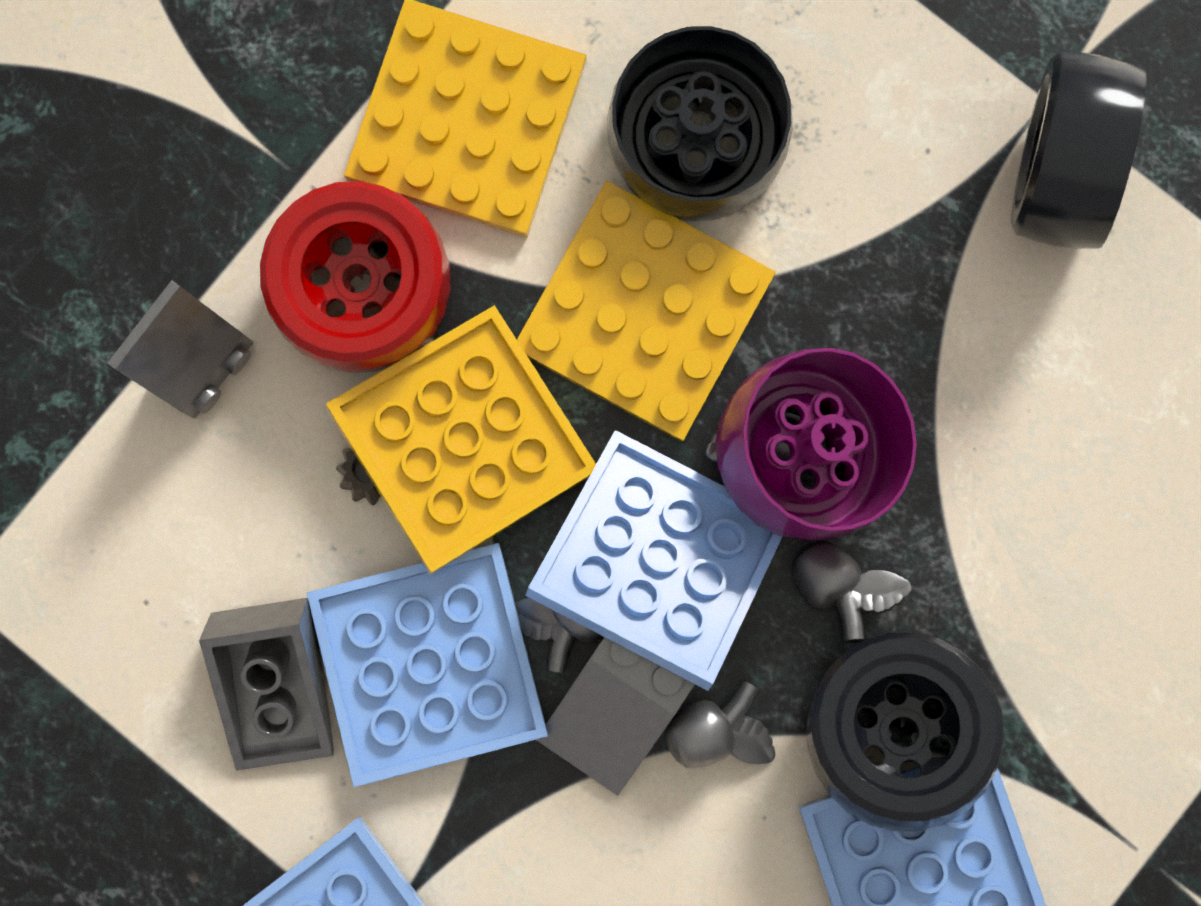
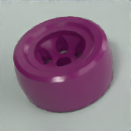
(866, 431)

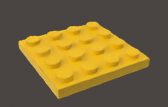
(466, 117)
(644, 311)
(461, 439)

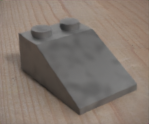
(182, 352)
(268, 683)
(614, 714)

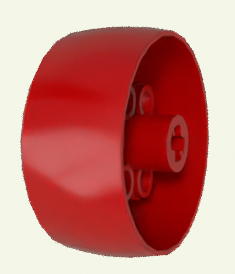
(305, 242)

